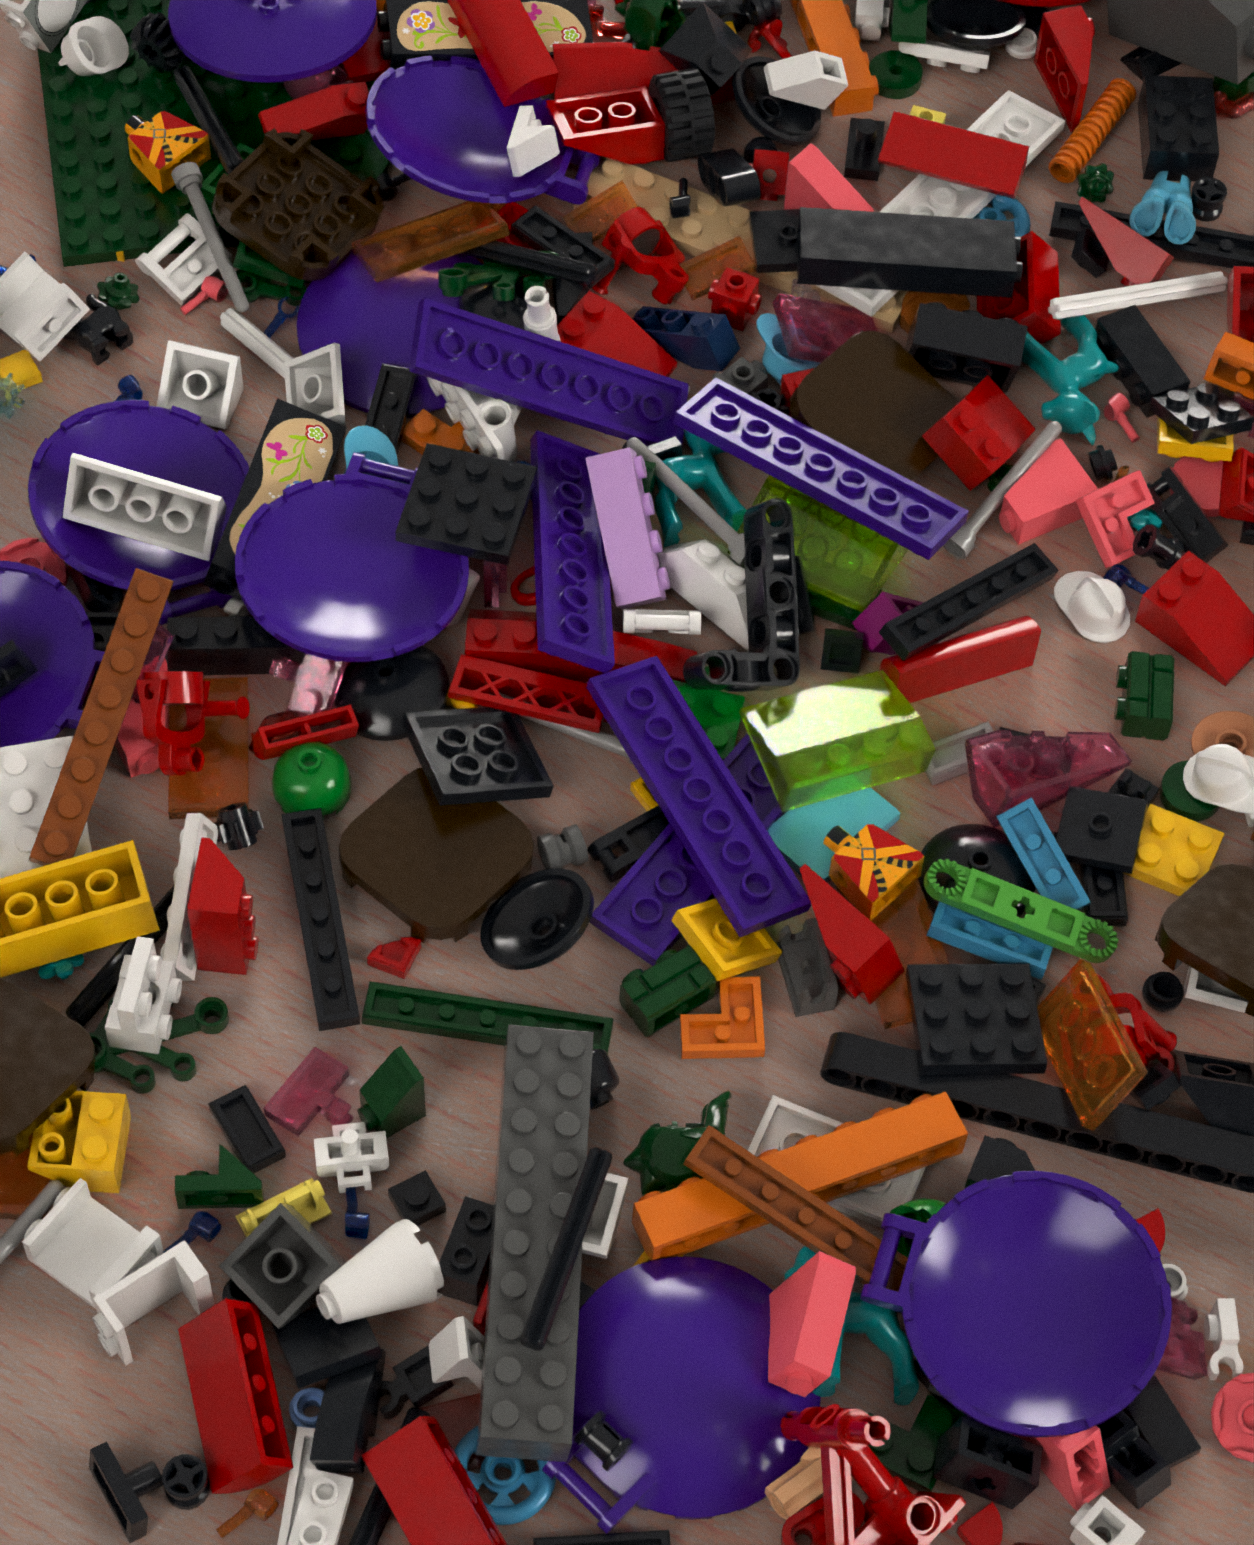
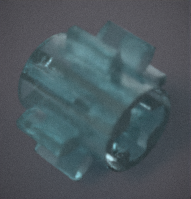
(11, 395)

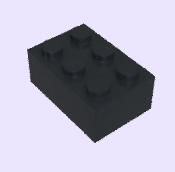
(1178, 127)
(966, 345)

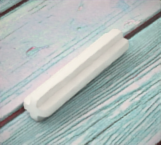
(255, 340)

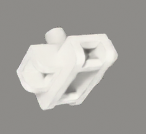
(351, 1153)

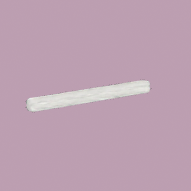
(1137, 295)

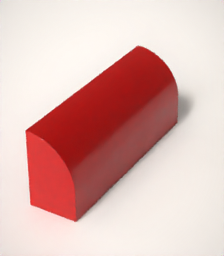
(507, 48)
(954, 155)
(965, 659)
(235, 1397)
(430, 1488)

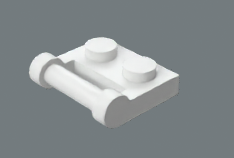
(188, 271)
(655, 619)

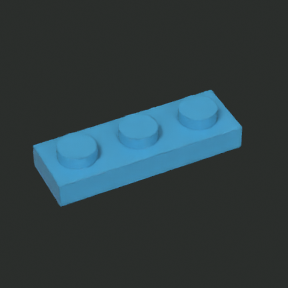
(1042, 855)
(988, 939)

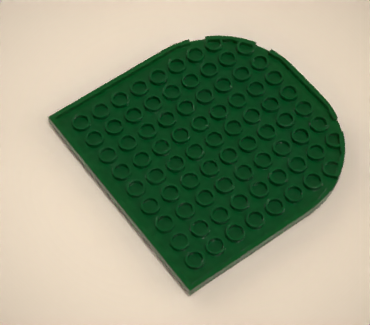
(98, 190)

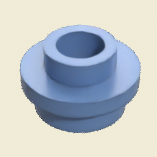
(302, 1400)

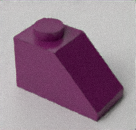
(879, 612)

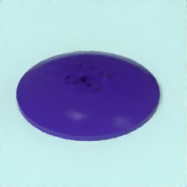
(270, 37)

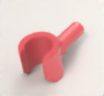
(211, 287)
(1115, 410)

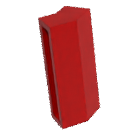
(347, 730)

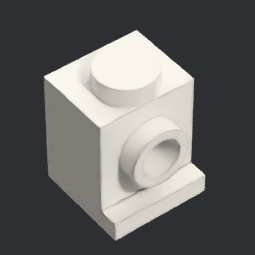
(871, 17)
(1106, 1519)

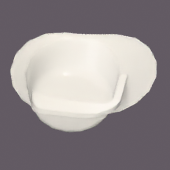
(94, 47)
(1093, 605)
(1221, 778)

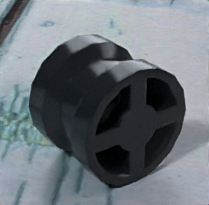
(760, 9)
(1208, 198)
(183, 1471)

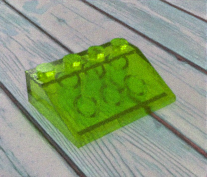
(836, 552)
(837, 739)

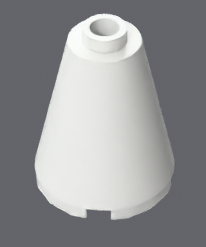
(383, 1277)

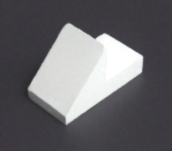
(530, 142)
(457, 1352)

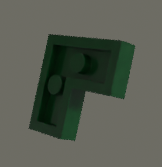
(914, 1452)

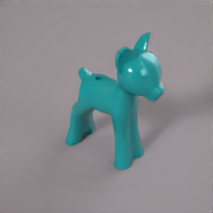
(1066, 377)
(697, 471)
(881, 1329)

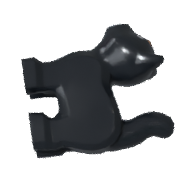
(99, 329)

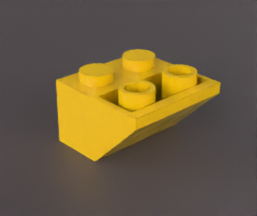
(84, 1141)

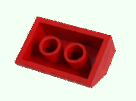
(1033, 294)
(220, 914)

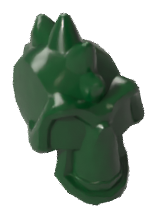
(651, 21)
(664, 1149)

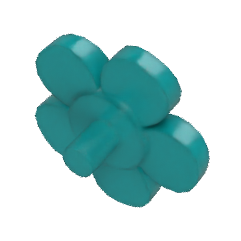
(1144, 518)
(62, 968)

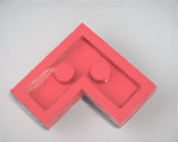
(1107, 512)

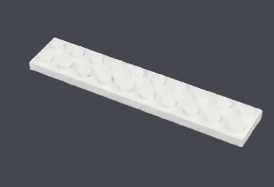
(1007, 119)

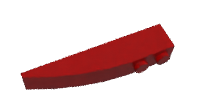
(612, 67)
(512, 640)

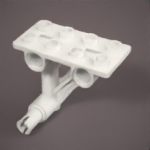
(490, 420)

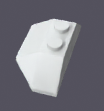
(711, 583)

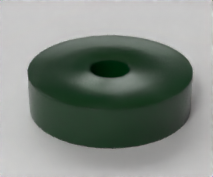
(897, 74)
(1179, 800)

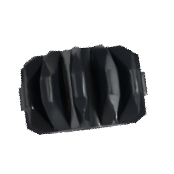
(155, 43)

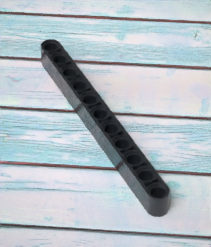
(1045, 1113)

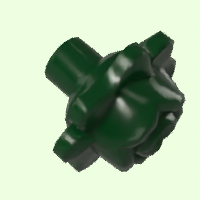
(1095, 183)
(118, 291)

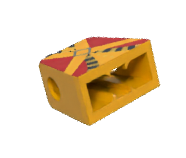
(163, 145)
(871, 867)

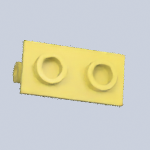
(304, 1197)

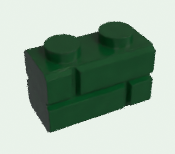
(1146, 695)
(666, 990)

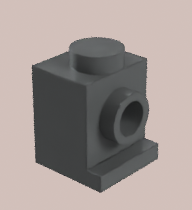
(745, 376)

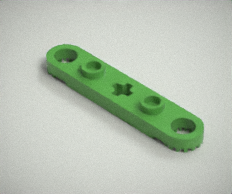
(1045, 918)

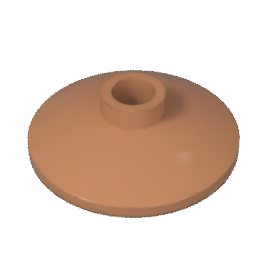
(1225, 728)

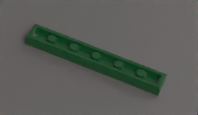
(470, 1016)

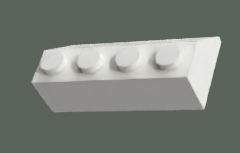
(143, 507)

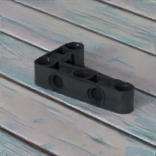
(771, 623)

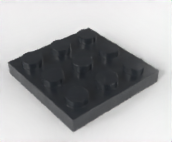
(466, 504)
(476, 755)
(975, 1019)

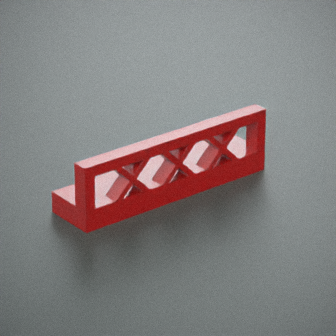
(534, 693)

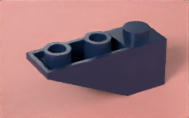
(690, 336)

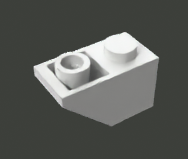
(807, 78)

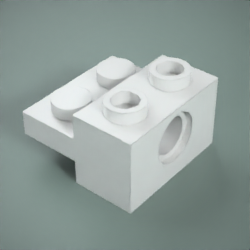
(132, 1017)

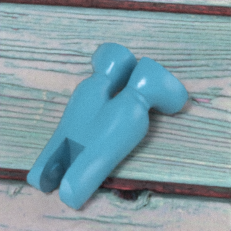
(1166, 198)

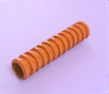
(1092, 130)

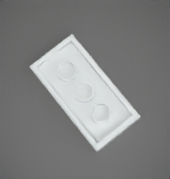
(788, 1123)

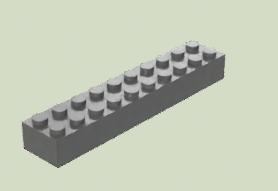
(540, 1158)

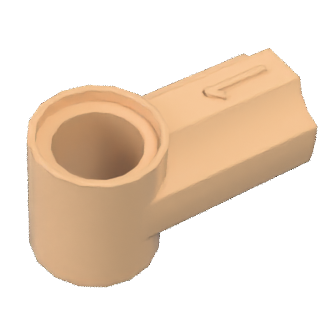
(798, 1486)

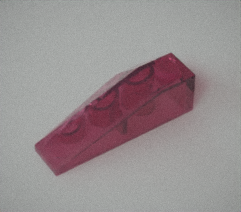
(1015, 768)

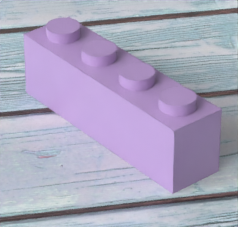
(627, 529)

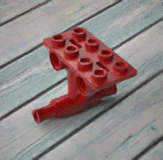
(891, 1510)

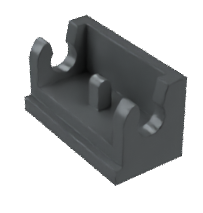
(807, 970)

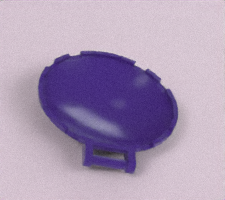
(453, 134)
(371, 324)
(149, 441)
(334, 580)
(61, 643)
(1030, 1302)
(684, 1374)

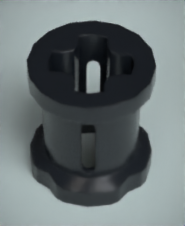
(1157, 547)
(603, 1440)

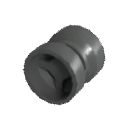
(562, 848)

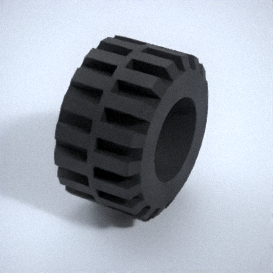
(686, 111)

